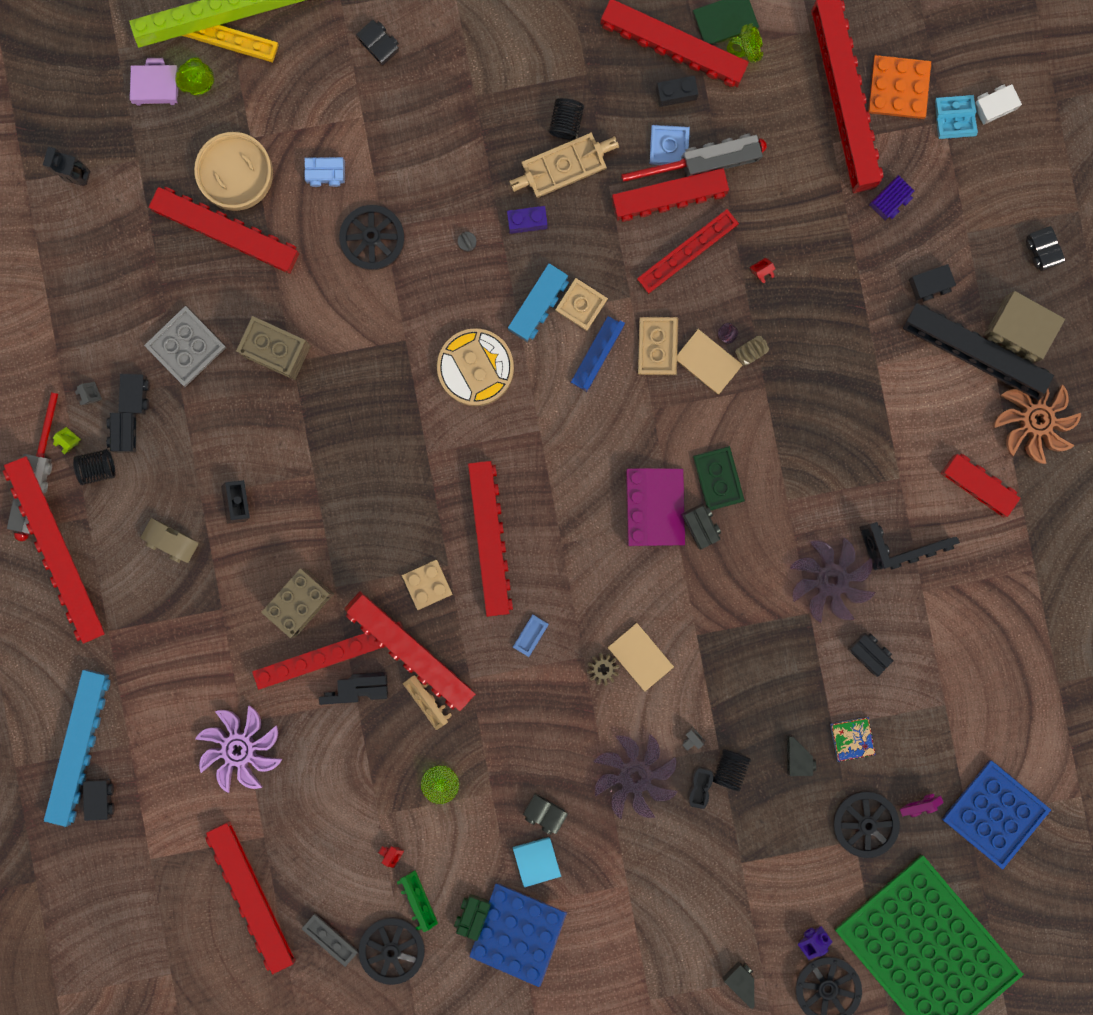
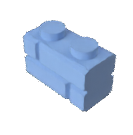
(325, 170)

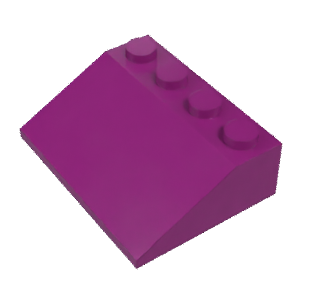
(655, 507)

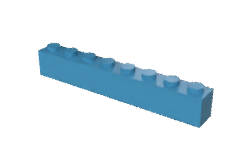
(76, 748)

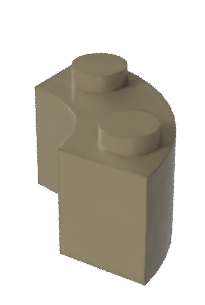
(169, 540)

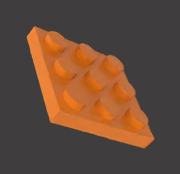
(899, 87)

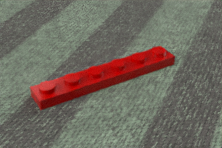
(687, 251)

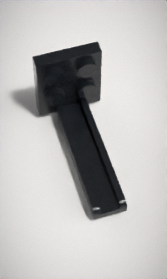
(879, 552)

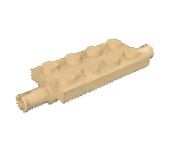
(564, 165)

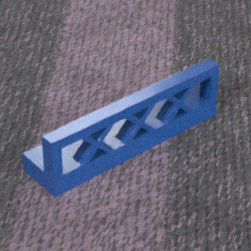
(597, 353)

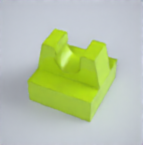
(66, 439)

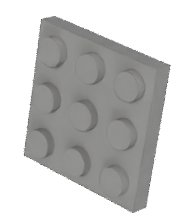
(185, 346)

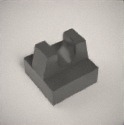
(88, 392)
(694, 738)

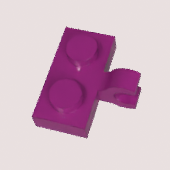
(928, 804)

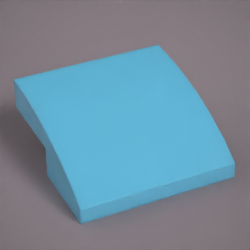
(956, 116)
(536, 862)

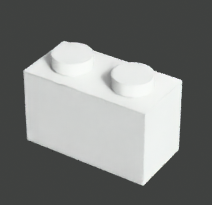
(997, 104)

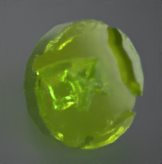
(750, 44)
(194, 77)
(440, 784)

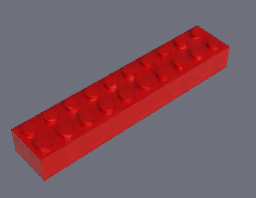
(847, 95)

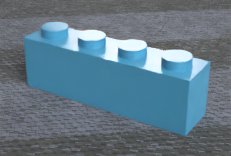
(538, 302)

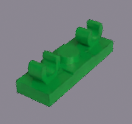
(418, 901)

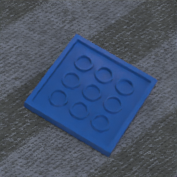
(996, 814)
(518, 935)

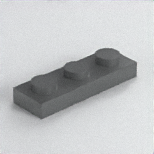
(330, 940)

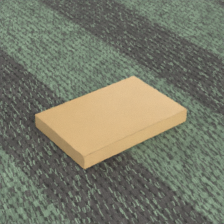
(658, 346)
(708, 362)
(640, 657)

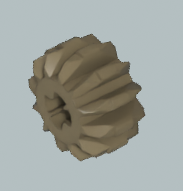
(752, 350)
(598, 673)

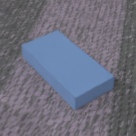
(530, 635)

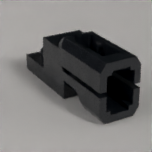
(63, 166)
(350, 693)

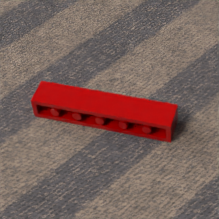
(670, 194)

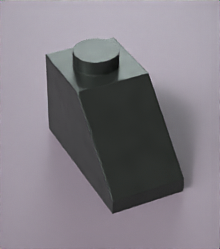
(799, 760)
(741, 982)

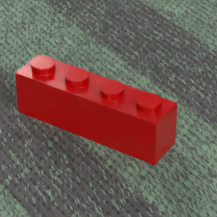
(980, 485)

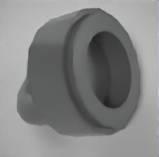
(467, 241)

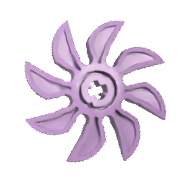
(229, 747)

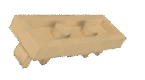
(426, 702)

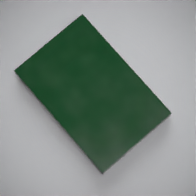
(724, 19)
(718, 478)

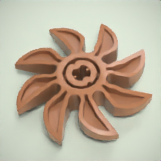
(1035, 431)

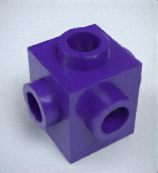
(815, 942)

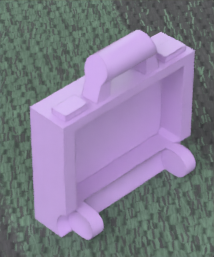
(153, 83)

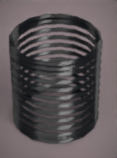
(559, 121)
(94, 469)
(729, 754)

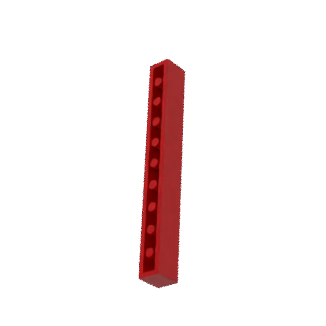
(54, 549)

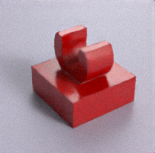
(763, 268)
(391, 855)

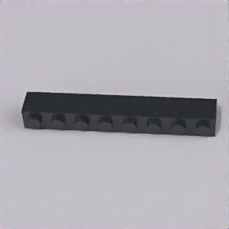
(978, 351)

